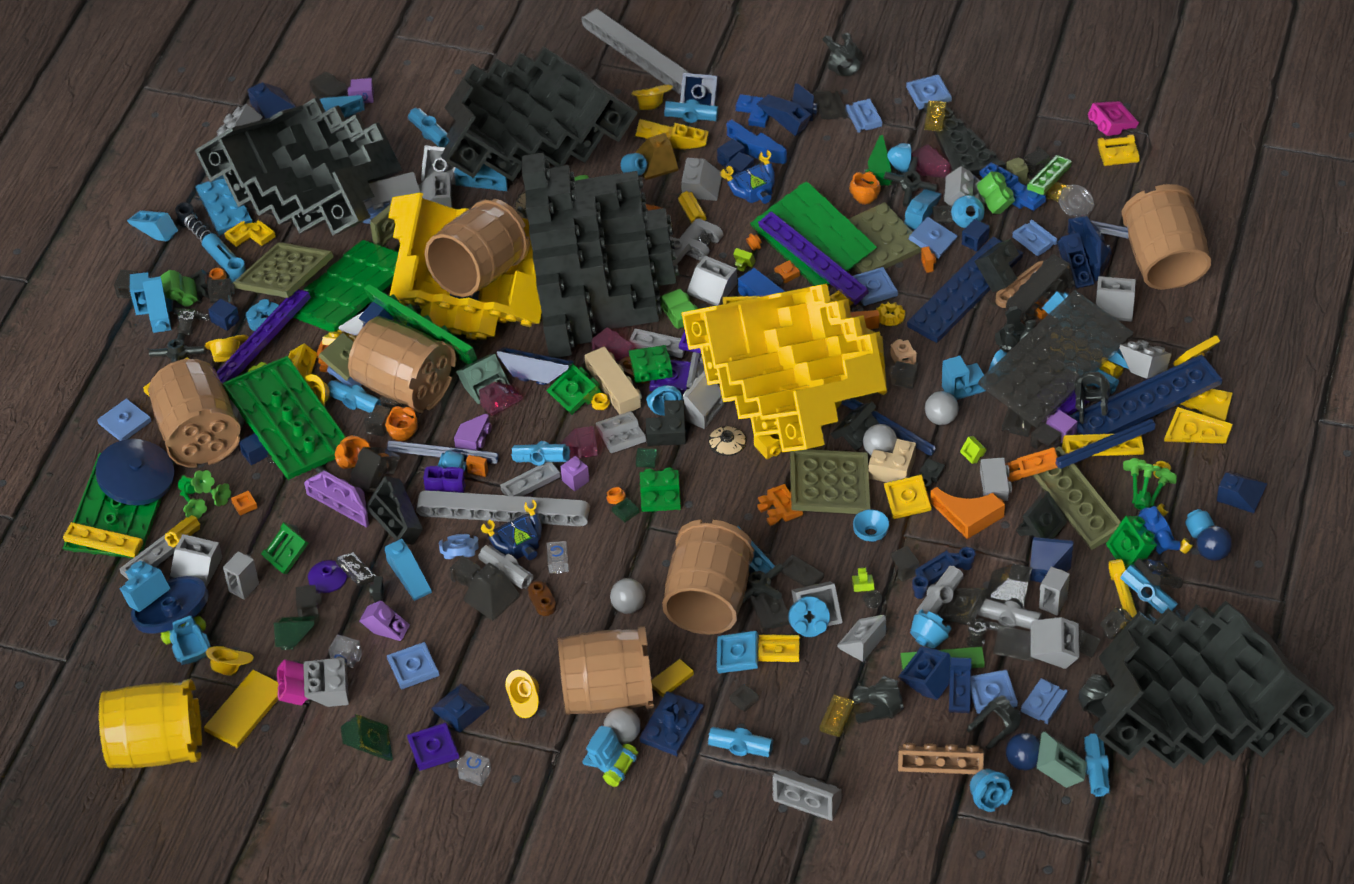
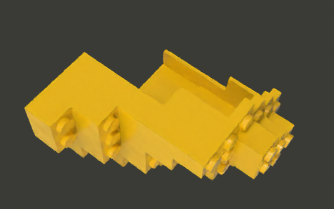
(507, 298)
(787, 360)

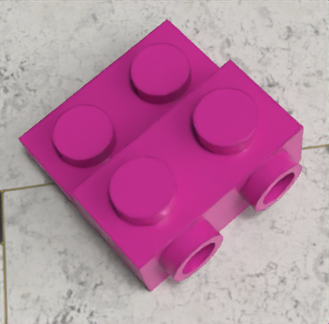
(1111, 117)

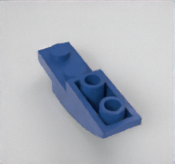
(756, 144)
(1021, 195)

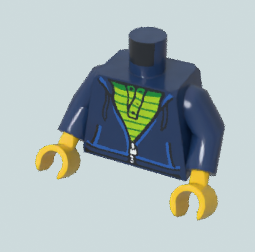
(518, 536)

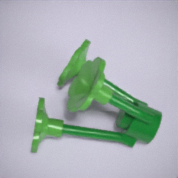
(201, 483)
(1144, 499)

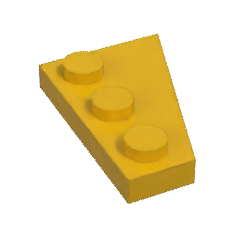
(1211, 403)
(1197, 428)

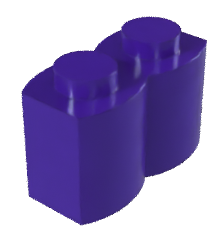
(444, 480)

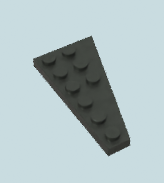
(963, 146)

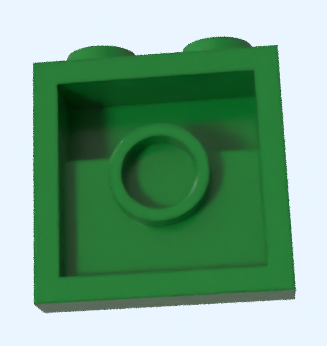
(650, 363)
(574, 389)
(659, 490)
(1131, 541)

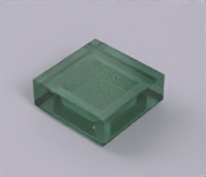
(646, 457)
(625, 510)

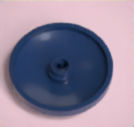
(134, 472)
(184, 598)

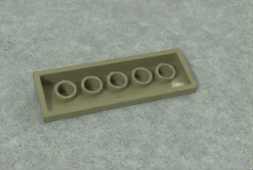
(1079, 503)

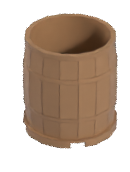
(1166, 237)
(477, 247)
(401, 363)
(193, 413)
(707, 576)
(605, 671)

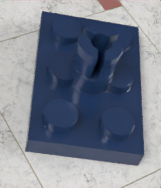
(671, 723)

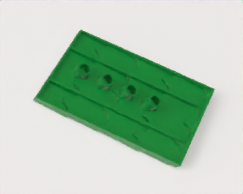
(822, 226)
(341, 291)
(424, 324)
(286, 416)
(104, 513)

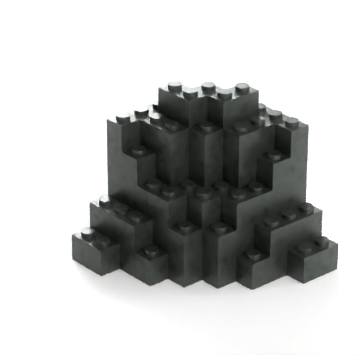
(529, 111)
(303, 165)
(594, 252)
(1202, 688)

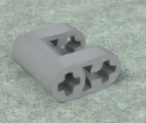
(699, 249)

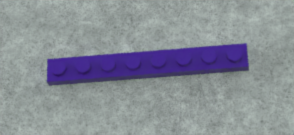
(813, 257)
(262, 335)

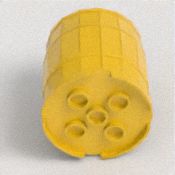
(150, 725)

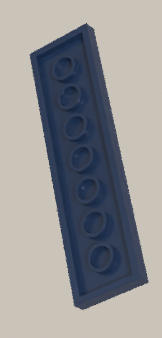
(954, 298)
(1150, 397)

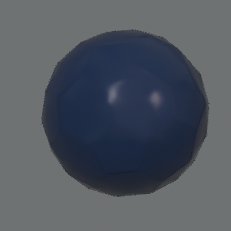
(1214, 543)
(1023, 751)

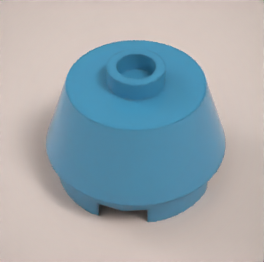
(929, 629)
(990, 789)

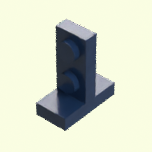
(959, 685)

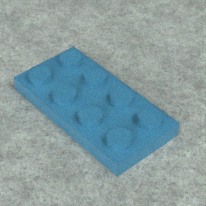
(222, 205)

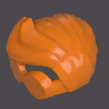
(863, 191)
(400, 424)
(348, 450)

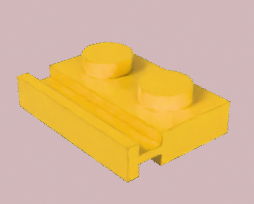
(778, 648)

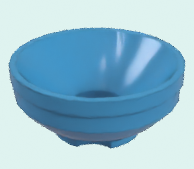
(959, 210)
(870, 520)

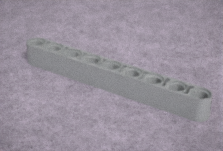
(634, 49)
(501, 507)

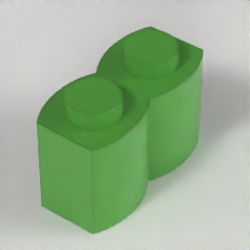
(995, 192)
(179, 288)
(674, 304)

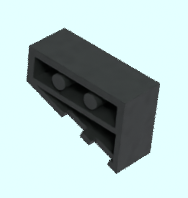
(394, 510)

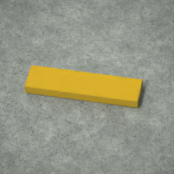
(103, 539)

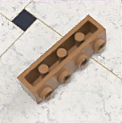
(940, 759)

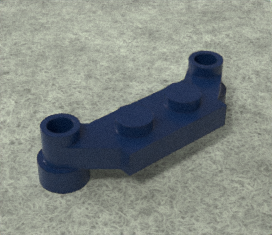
(935, 568)

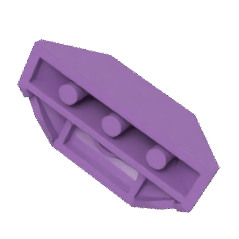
(339, 496)

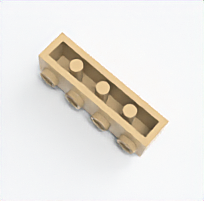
(612, 380)

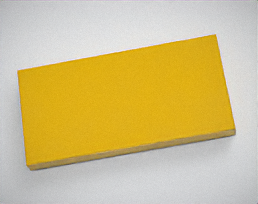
(244, 709)

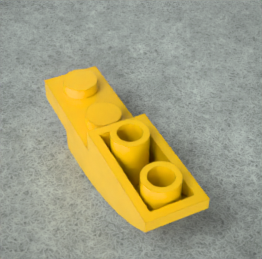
(679, 136)

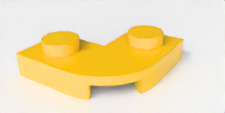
(257, 231)

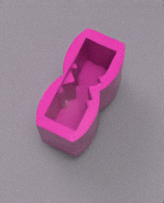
(291, 682)

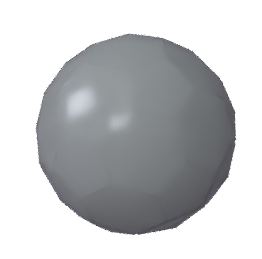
(941, 408)
(879, 438)
(627, 596)
(624, 723)

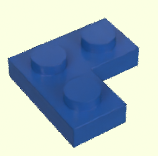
(749, 105)

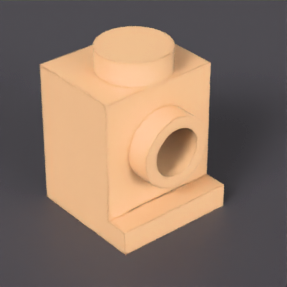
(901, 350)

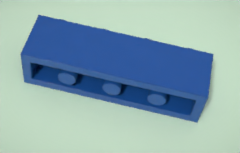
(756, 284)

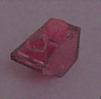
(930, 162)
(613, 343)
(497, 397)
(581, 442)

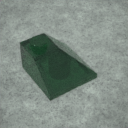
(291, 630)
(367, 736)

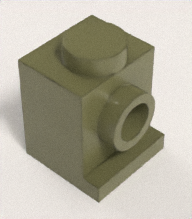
(1019, 169)

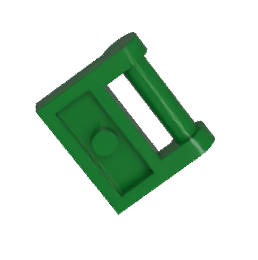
(288, 551)

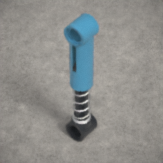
(211, 242)

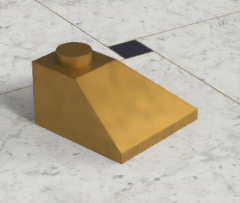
(658, 156)

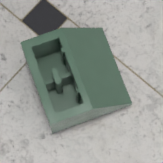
(480, 374)
(1060, 762)

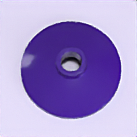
(327, 576)

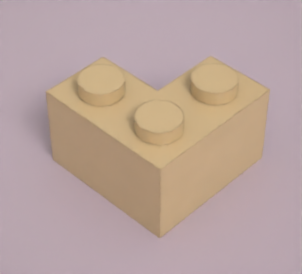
(895, 465)

